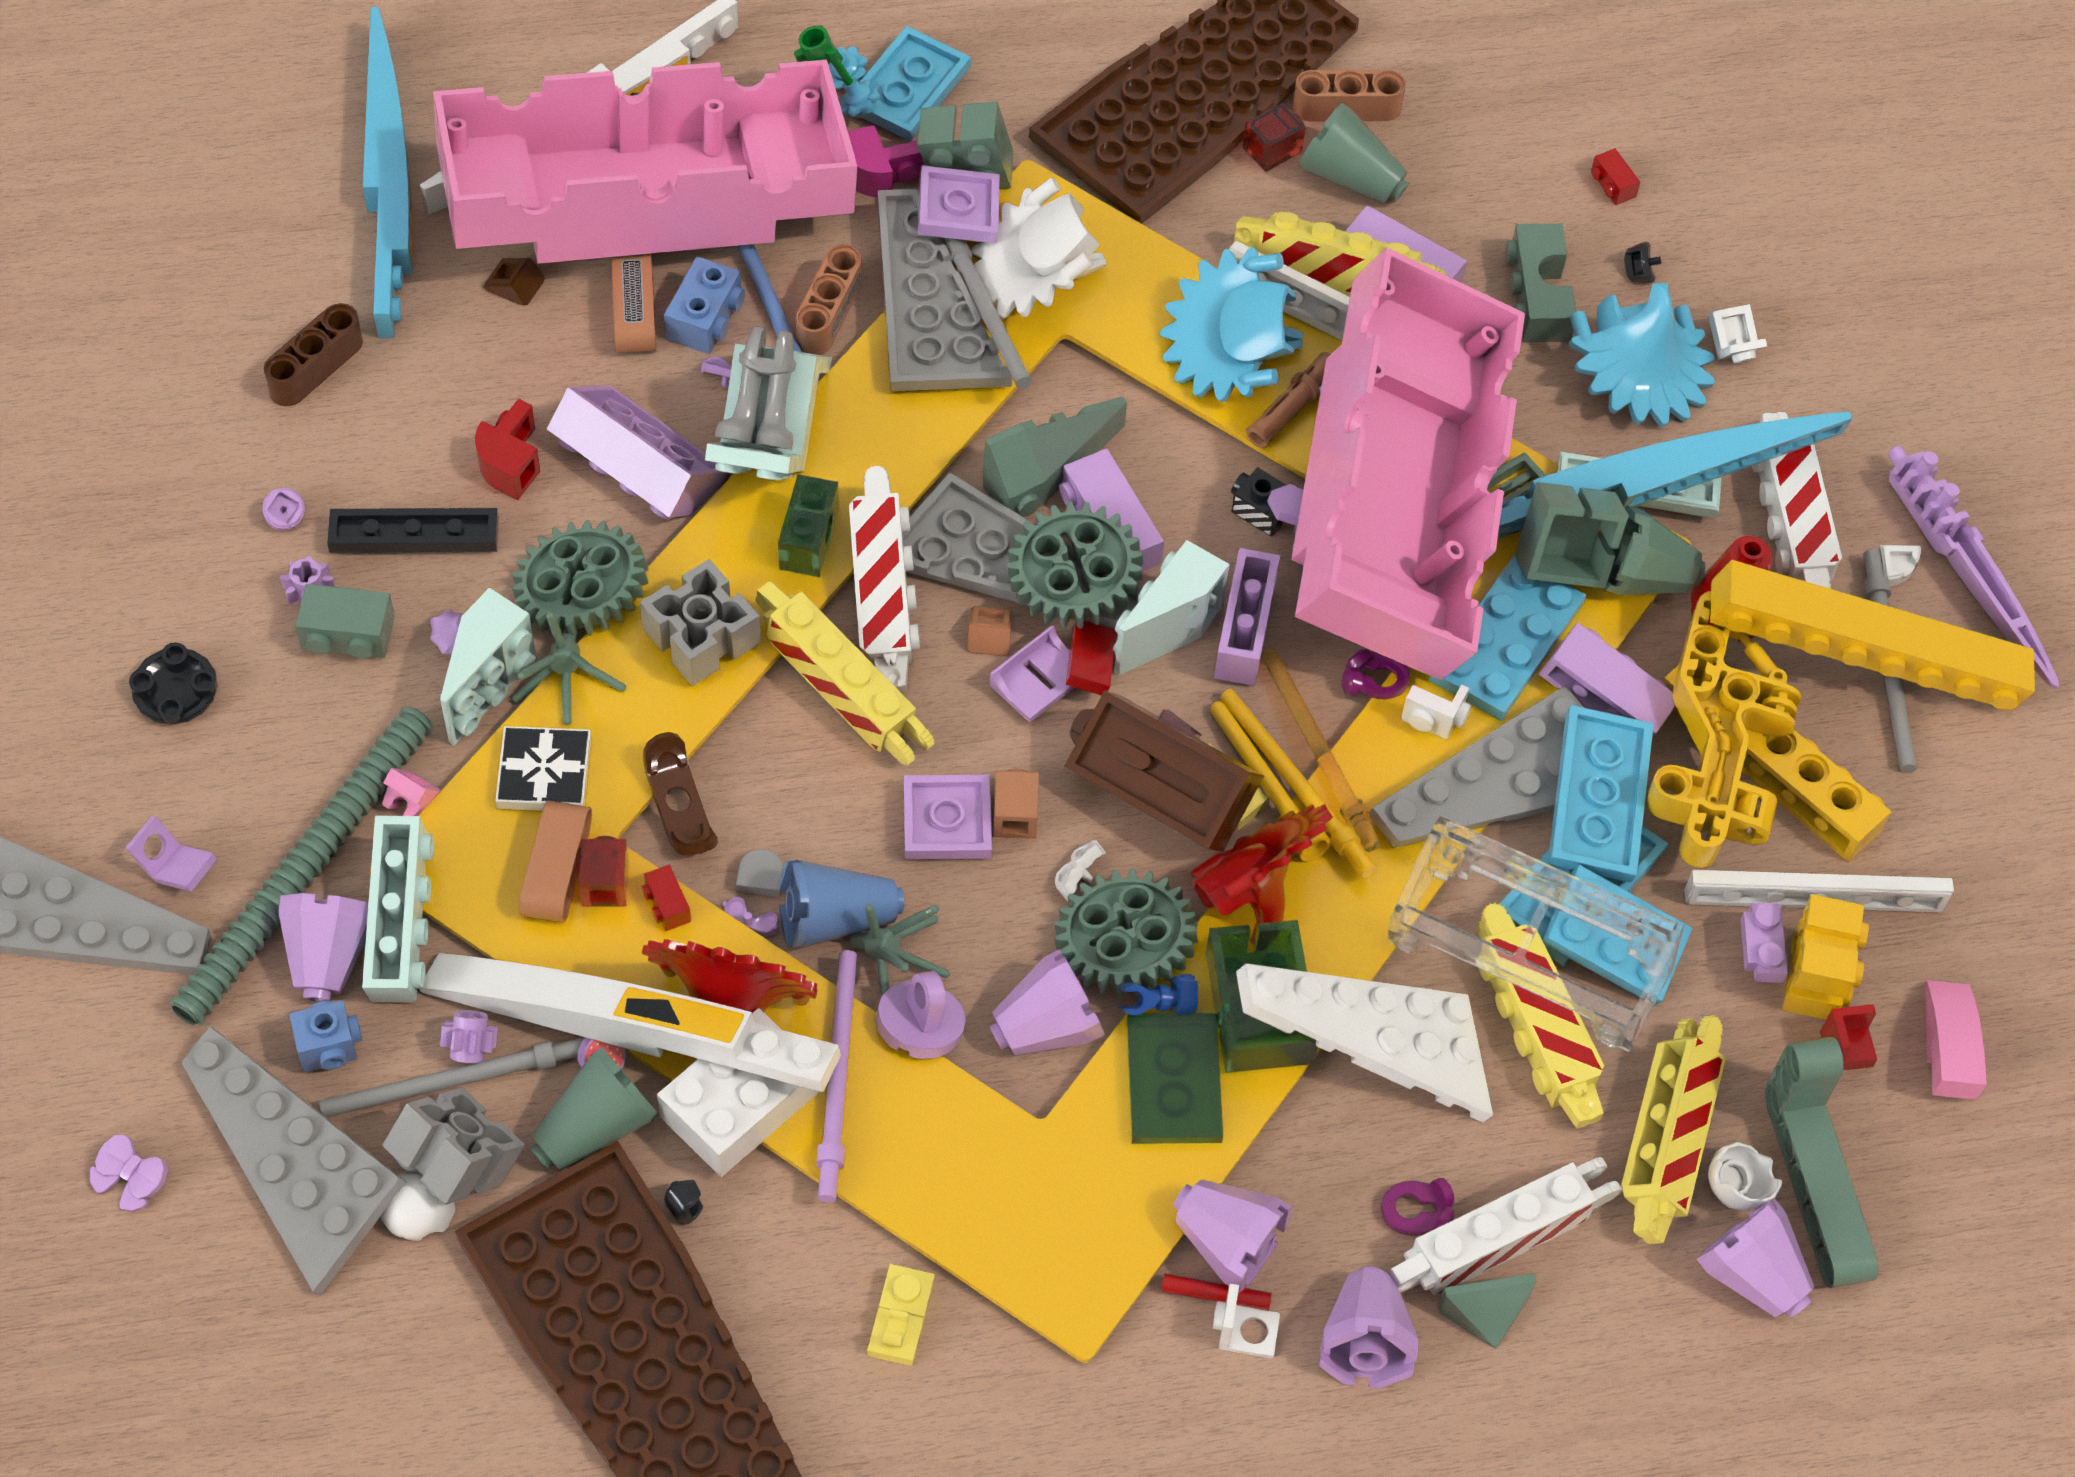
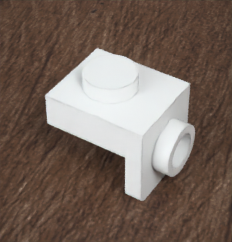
(1735, 334)
(1435, 714)

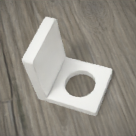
(1231, 1317)

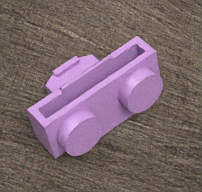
(1764, 942)

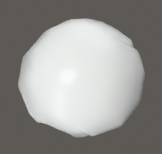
(1742, 1177)
(415, 1212)

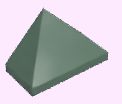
(1487, 1306)

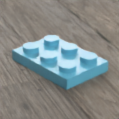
(913, 76)
(1600, 950)

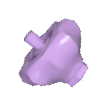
(445, 630)

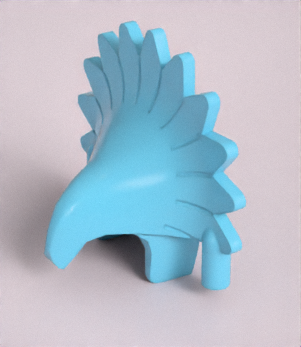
(1230, 325)
(1644, 357)

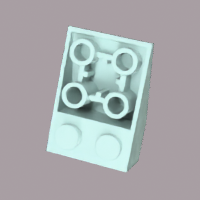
(1172, 608)
(487, 655)

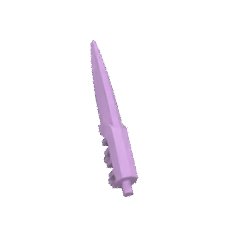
(1933, 509)

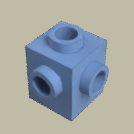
(325, 1035)

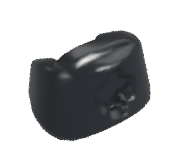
(1639, 264)
(684, 1200)

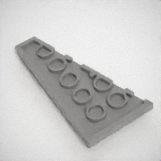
(930, 315)
(965, 542)
(1492, 780)
(77, 918)
(304, 1168)

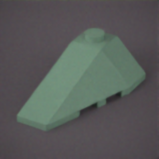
(1028, 460)

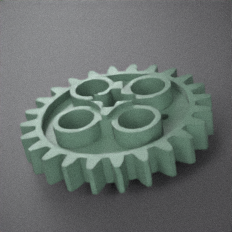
(1039, 575)
(581, 577)
(1126, 931)

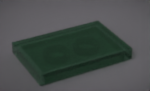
(1174, 1078)

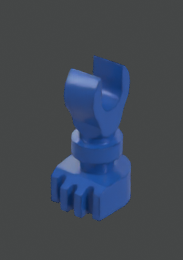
(1181, 996)

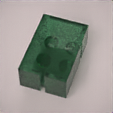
(1244, 1039)

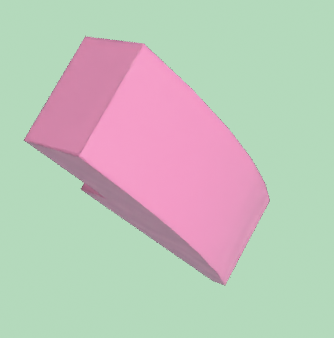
(1954, 1040)

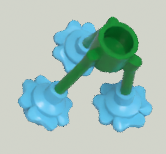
(845, 68)

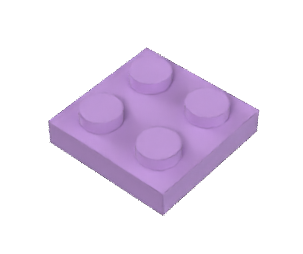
(958, 204)
(947, 817)

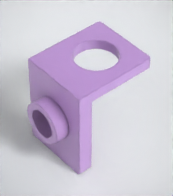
(175, 864)

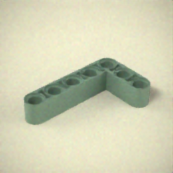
(1817, 1170)

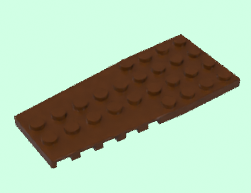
(1185, 101)
(624, 1325)

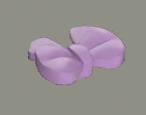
(118, 1160)

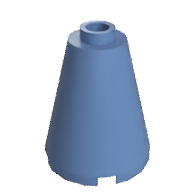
(832, 902)

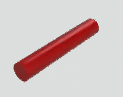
(1214, 1291)

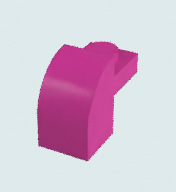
(881, 166)

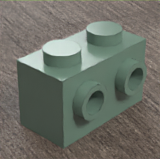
(345, 621)

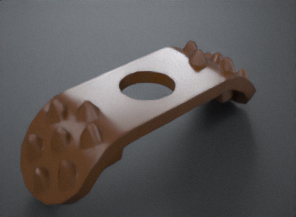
(667, 770)

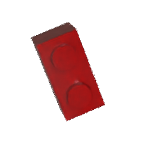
(1615, 176)
(667, 897)

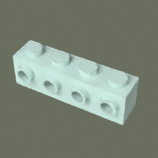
(396, 909)

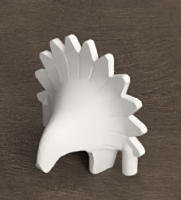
(1036, 251)

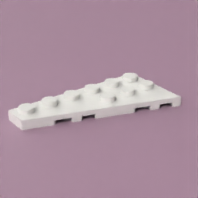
(1387, 1028)

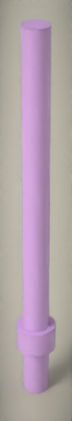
(831, 1152)

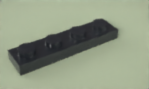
(413, 530)

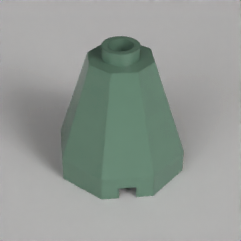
(1653, 559)

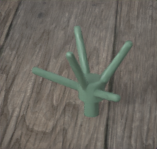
(563, 660)
(885, 943)

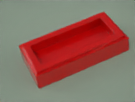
(1091, 657)

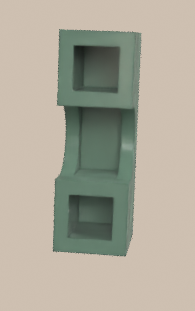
(1537, 255)

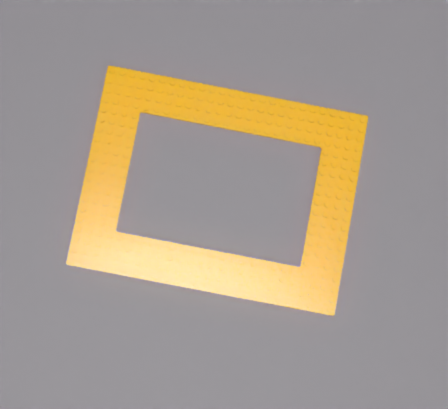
(1026, 1210)

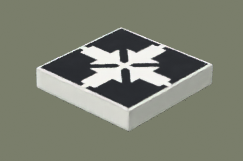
(542, 767)

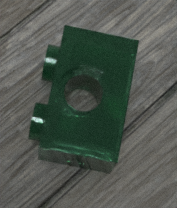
(808, 525)

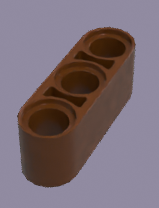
(313, 354)

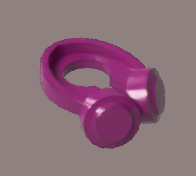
(1355, 682)
(1436, 1193)

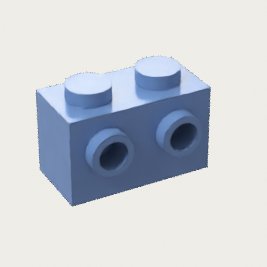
(703, 305)

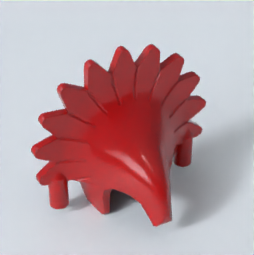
(1258, 866)
(727, 977)

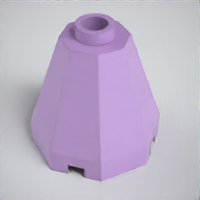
(322, 941)
(1046, 1011)
(1231, 1227)
(1762, 1262)
(1369, 1332)

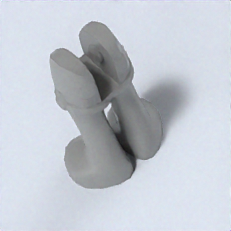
(743, 422)

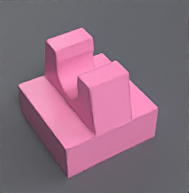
(408, 786)

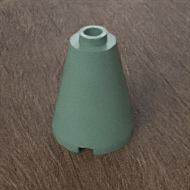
(1354, 158)
(591, 1114)

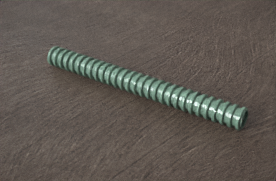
(302, 865)

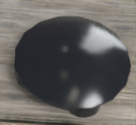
(174, 685)

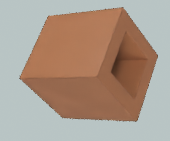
(1016, 804)

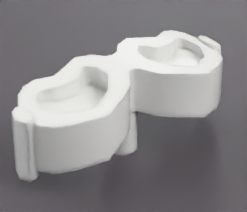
(1072, 872)

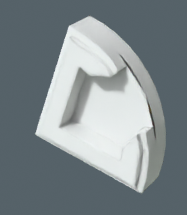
(1899, 562)

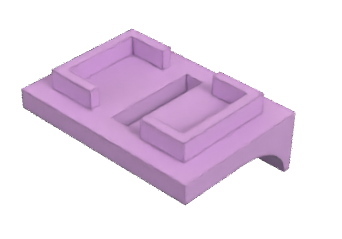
(1021, 687)

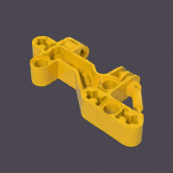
(1718, 724)

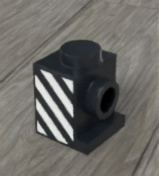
(1251, 500)

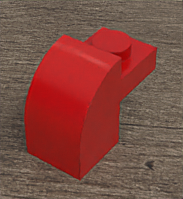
(503, 453)

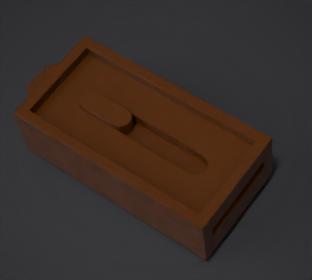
(1161, 770)

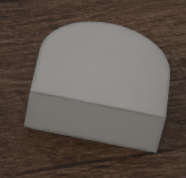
(760, 873)

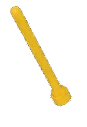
(1269, 782)

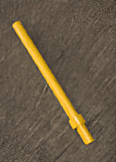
(1341, 837)

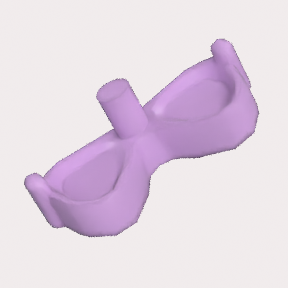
(717, 366)
(764, 925)

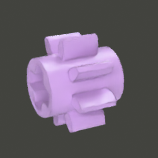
(304, 572)
(468, 1036)

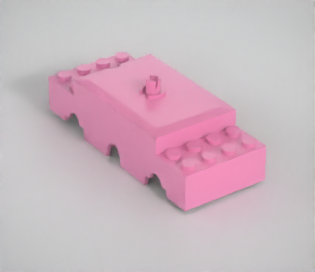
(647, 171)
(1404, 464)

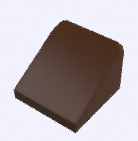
(515, 280)

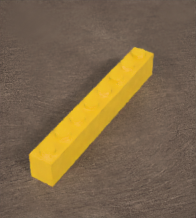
(1872, 635)

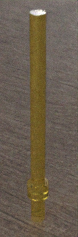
(1352, 808)

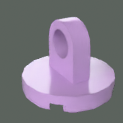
(920, 1017)

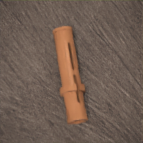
(1303, 389)

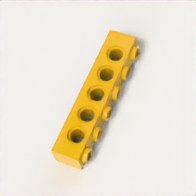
(1814, 801)

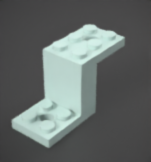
(800, 400)

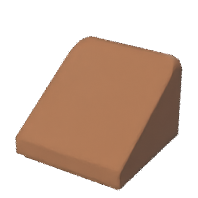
(989, 631)

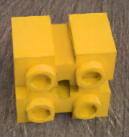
(1825, 957)

